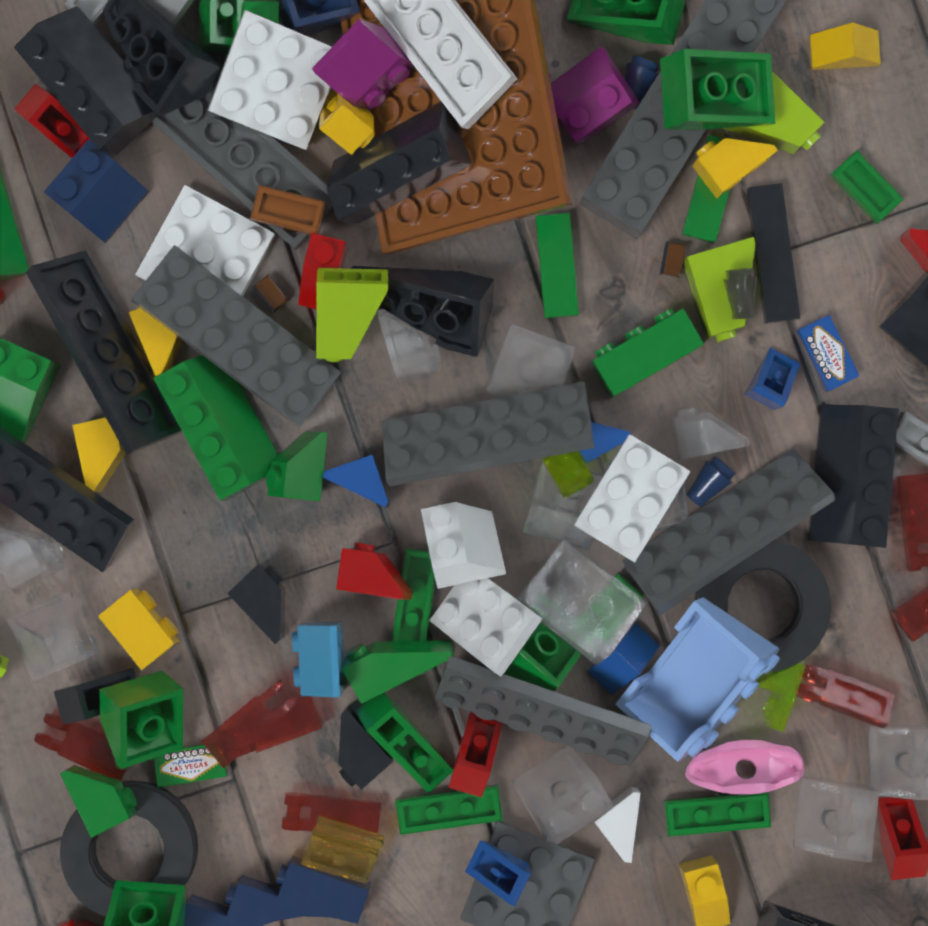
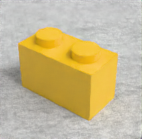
(140, 627)

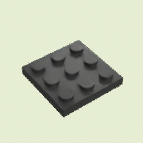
(550, 892)

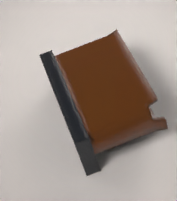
(672, 259)
(270, 293)

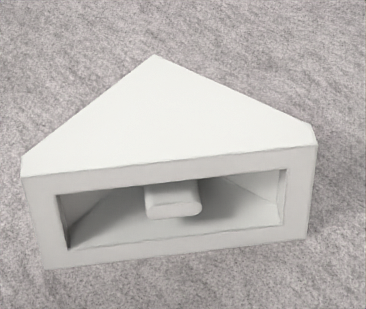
(621, 821)

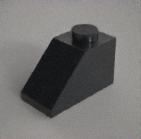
(262, 600)
(83, 699)
(359, 752)

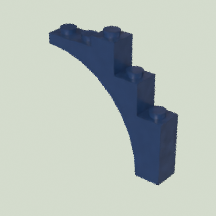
(301, 894)

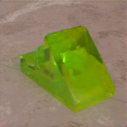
(568, 472)
(785, 686)

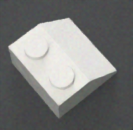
(462, 544)

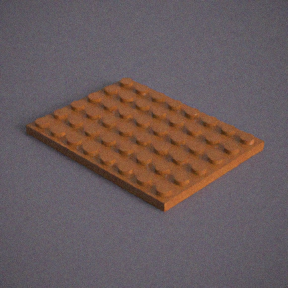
(511, 147)

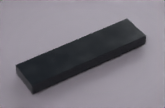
(773, 253)

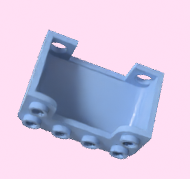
(699, 680)

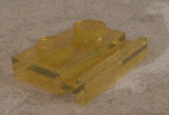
(342, 850)

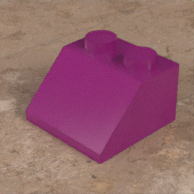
(364, 65)
(592, 96)

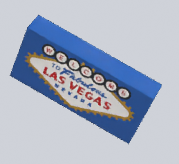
(828, 353)

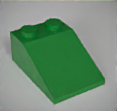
(633, 19)
(716, 89)
(23, 387)

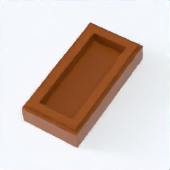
(288, 210)

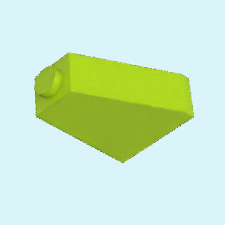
(794, 121)
(706, 276)
(345, 309)

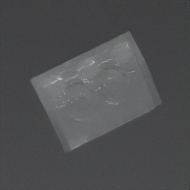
(581, 602)

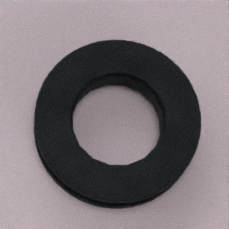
(810, 593)
(165, 813)

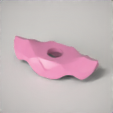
(773, 764)

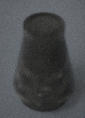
(741, 291)

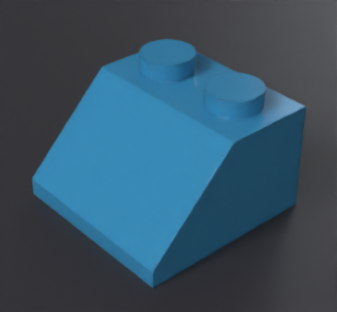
(319, 659)

